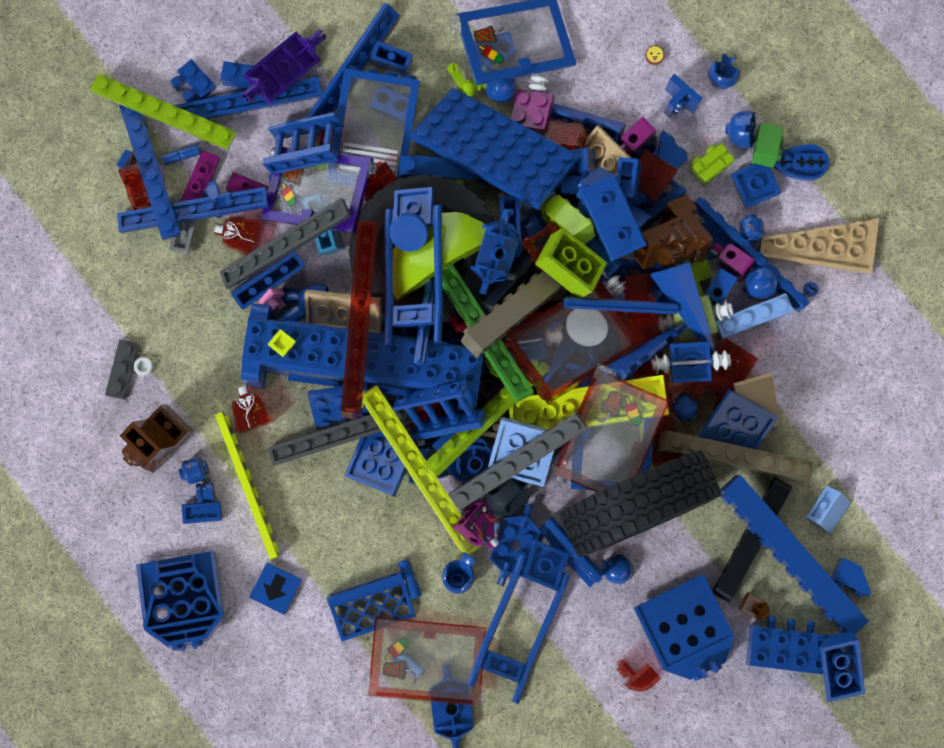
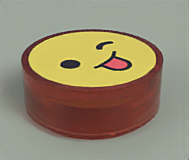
(654, 55)

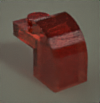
(134, 186)
(639, 680)

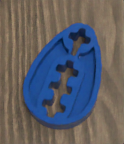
(805, 172)

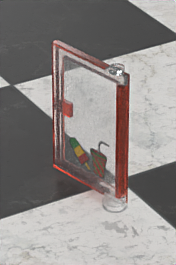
(618, 434)
(424, 662)

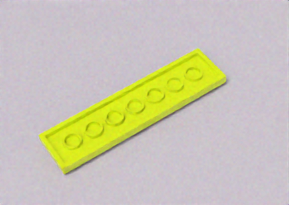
(539, 413)

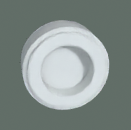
(143, 366)

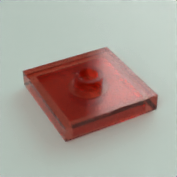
(654, 175)

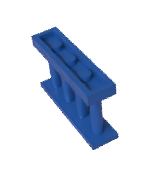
(311, 155)
(436, 425)

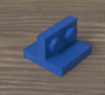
(682, 96)

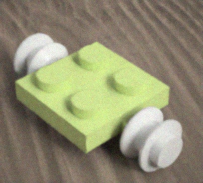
(710, 313)

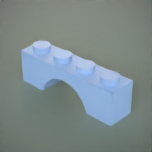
(753, 316)

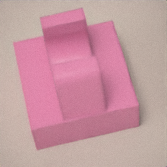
(273, 298)

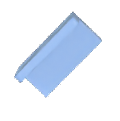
(828, 509)

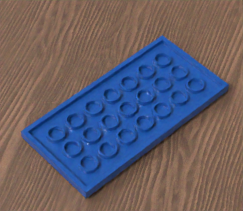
(495, 148)

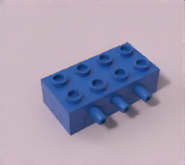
(785, 648)

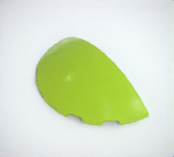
(460, 239)

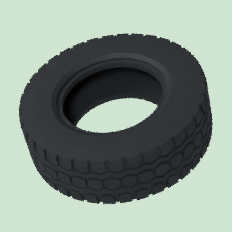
(452, 198)
(640, 503)

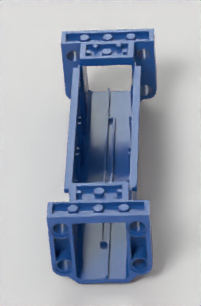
(321, 358)

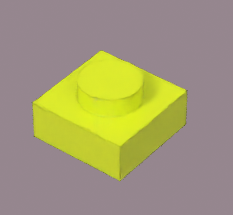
(281, 343)

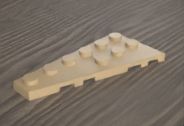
(835, 247)

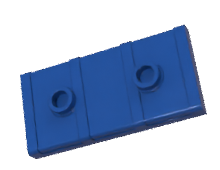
(612, 217)

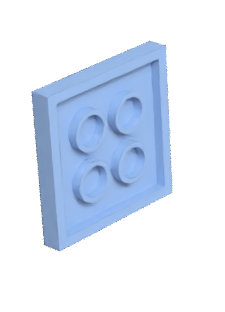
(510, 437)

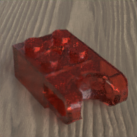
(723, 380)

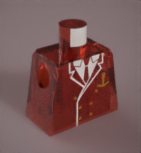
(240, 234)
(249, 411)

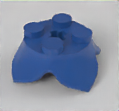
(461, 469)

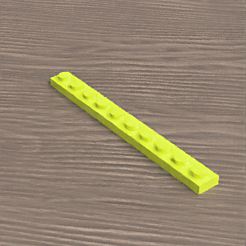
(414, 463)

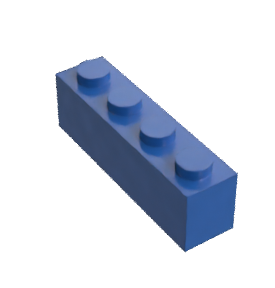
(268, 278)

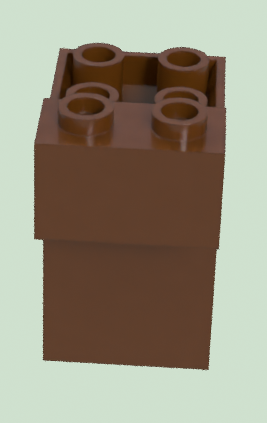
(677, 237)
(154, 438)

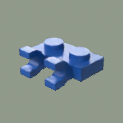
(196, 79)

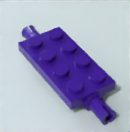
(282, 67)

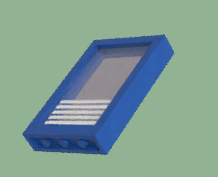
(376, 115)

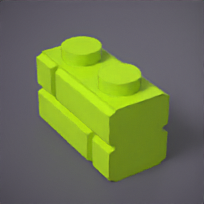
(711, 164)

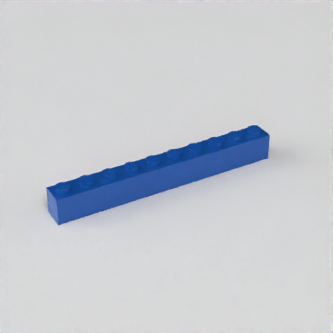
(793, 555)

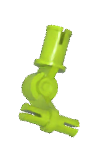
(467, 87)

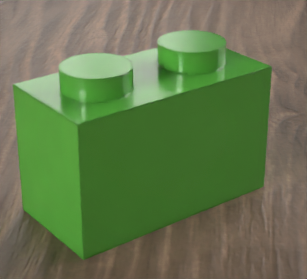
(767, 145)

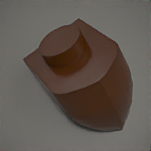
(754, 607)

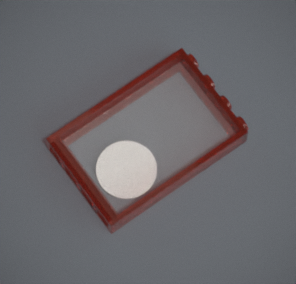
(567, 345)

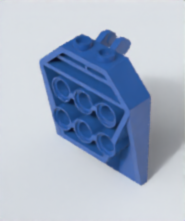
(194, 626)
(707, 653)

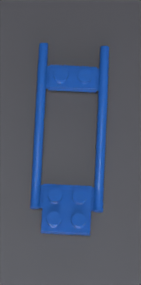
(420, 202)
(542, 566)

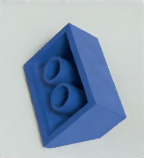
(842, 666)

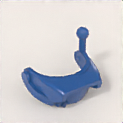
(214, 193)

